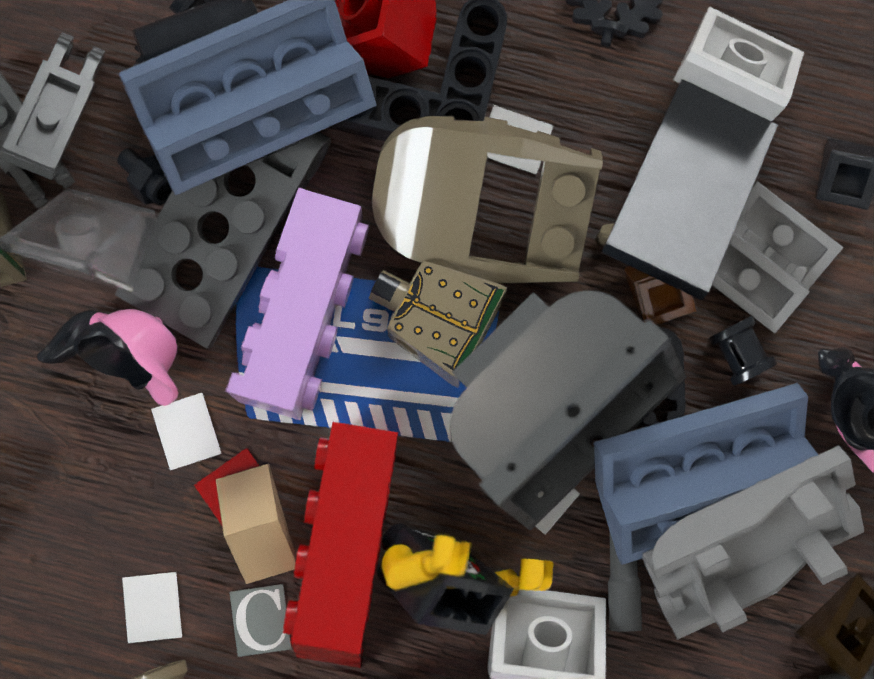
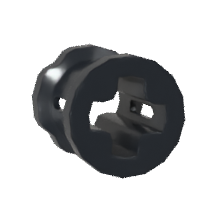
(742, 351)

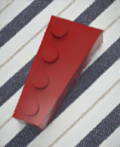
(343, 544)

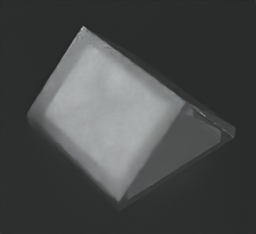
(85, 238)

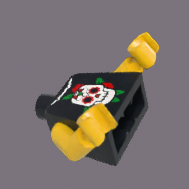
(449, 585)

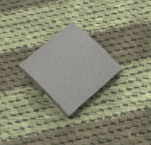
(772, 258)

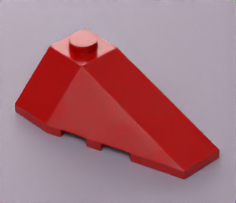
(389, 33)

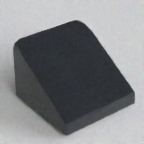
(846, 174)

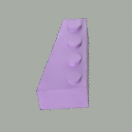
(300, 305)

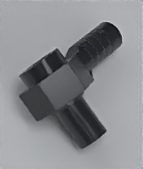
(145, 177)

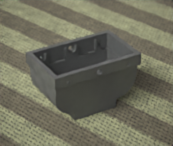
(549, 389)

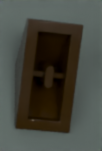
(844, 629)

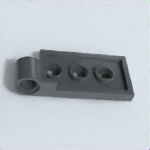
(224, 265)

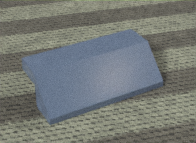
(247, 90)
(695, 460)

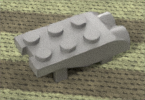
(755, 544)

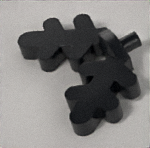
(628, 20)

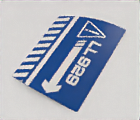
(367, 375)

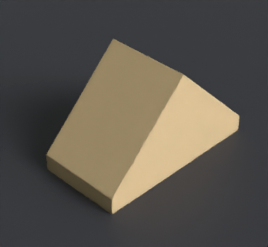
(255, 524)

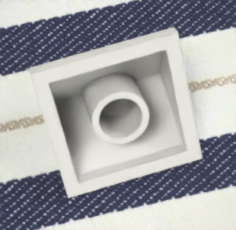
(741, 65)
(549, 637)

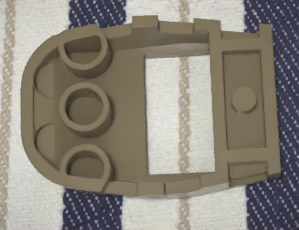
(432, 189)

